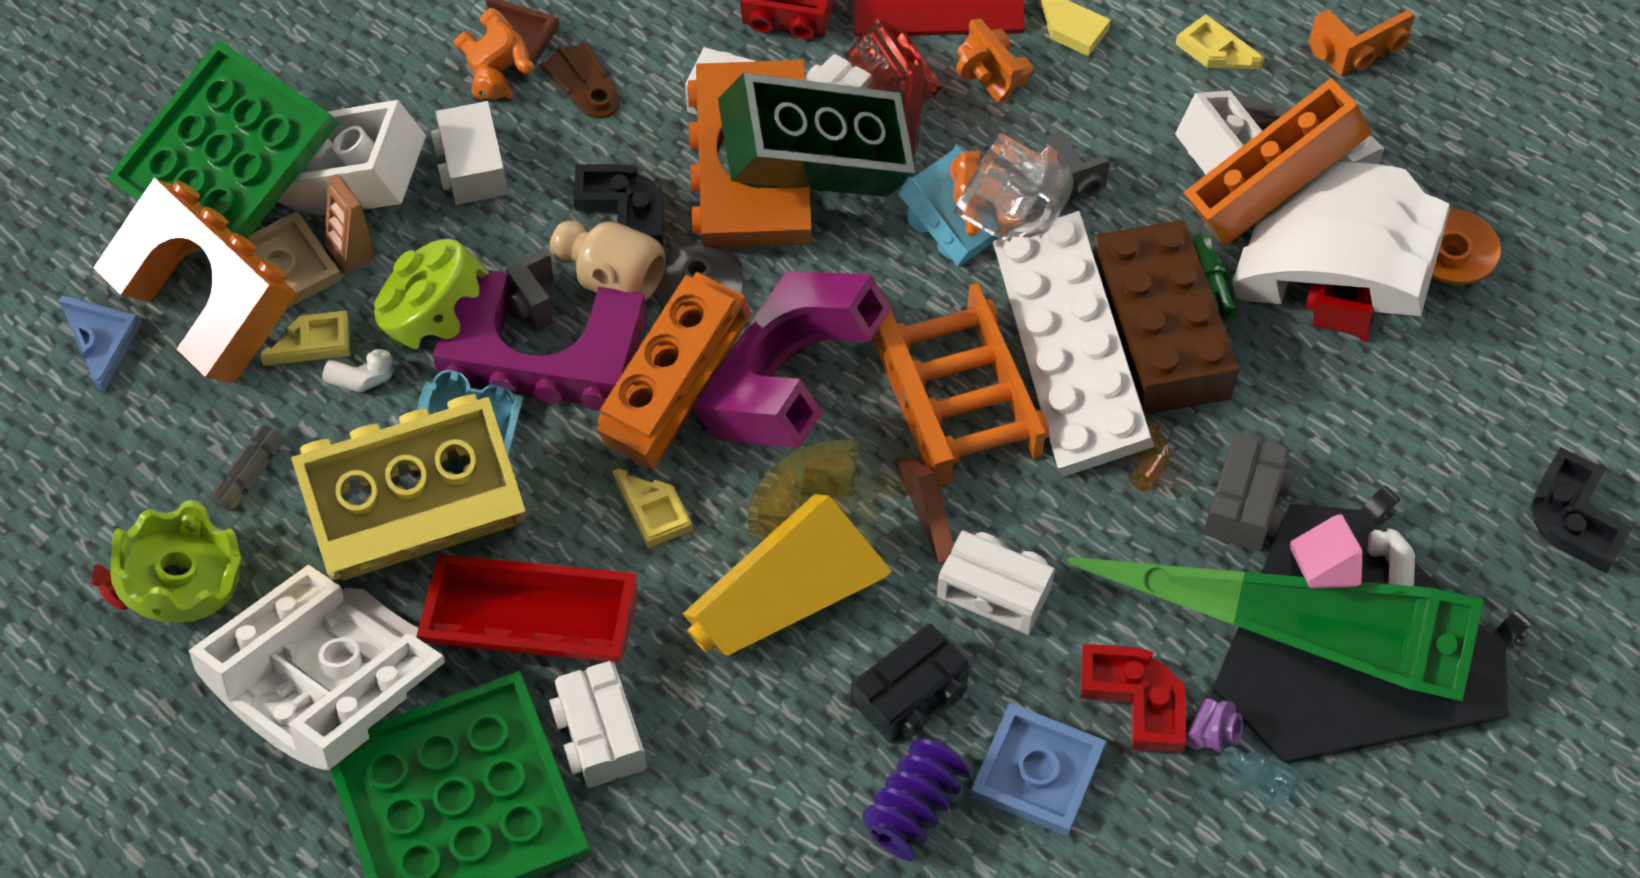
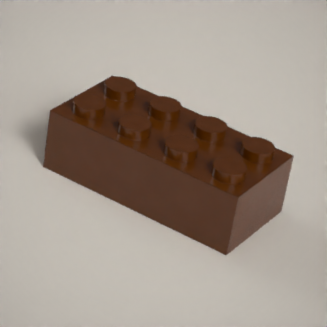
(1166, 317)

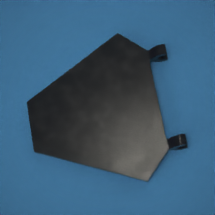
(1321, 708)

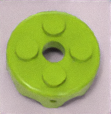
(425, 286)
(182, 540)

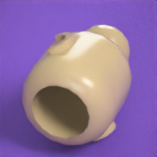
(610, 256)

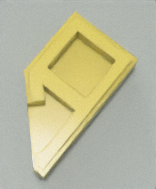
(1074, 25)
(1217, 46)
(311, 339)
(654, 508)

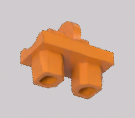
(988, 59)

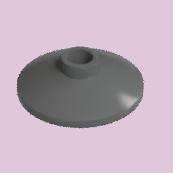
(693, 258)

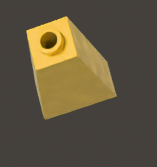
(788, 576)

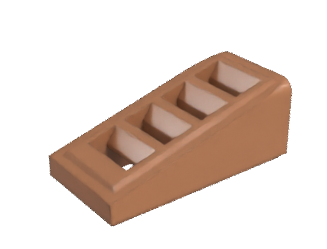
(346, 227)

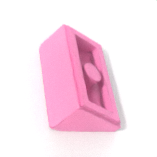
(1329, 555)

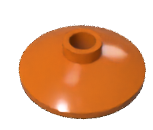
(1475, 250)

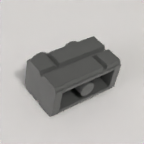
(1248, 492)

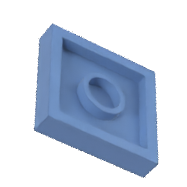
(1038, 769)

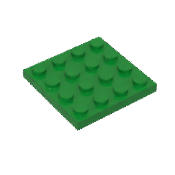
(230, 138)
(460, 791)

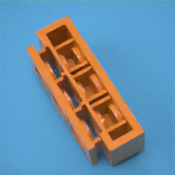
(672, 390)

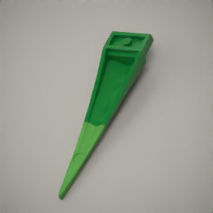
(1385, 630)

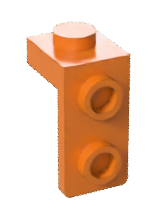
(1345, 51)

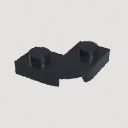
(621, 190)
(1567, 521)

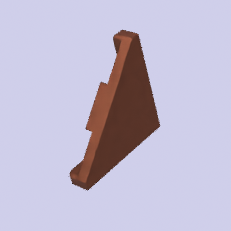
(533, 26)
(927, 501)

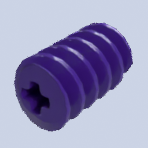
(912, 794)

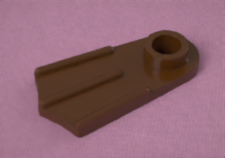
(582, 80)

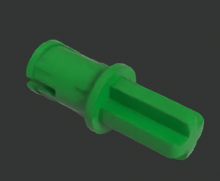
(1215, 274)

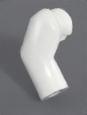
(361, 378)
(1397, 554)

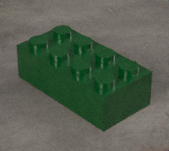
(815, 135)

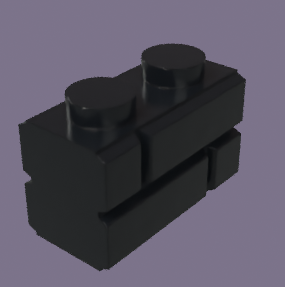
(911, 684)

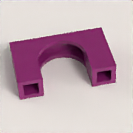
(804, 308)
(577, 374)

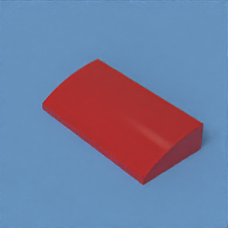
(939, 16)
(529, 608)

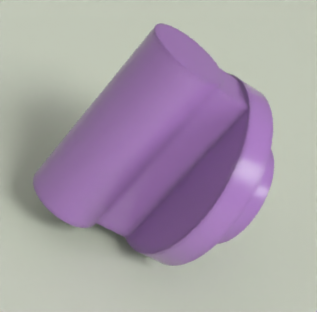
(1215, 726)

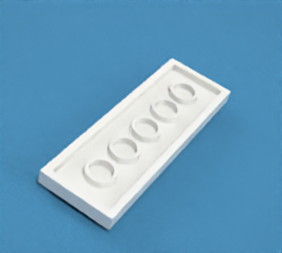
(1073, 347)

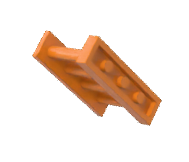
(926, 414)

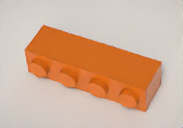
(1278, 162)

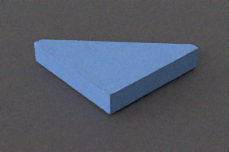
(101, 335)

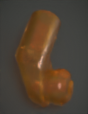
(1152, 460)

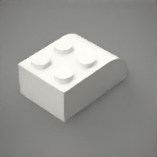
(372, 153)

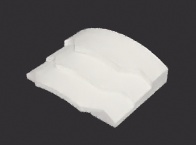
(1348, 229)
(314, 666)

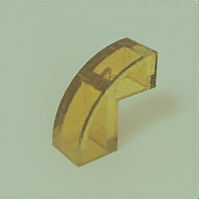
(818, 468)

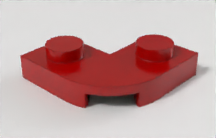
(1152, 689)

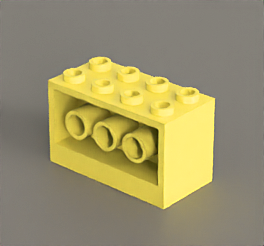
(417, 521)

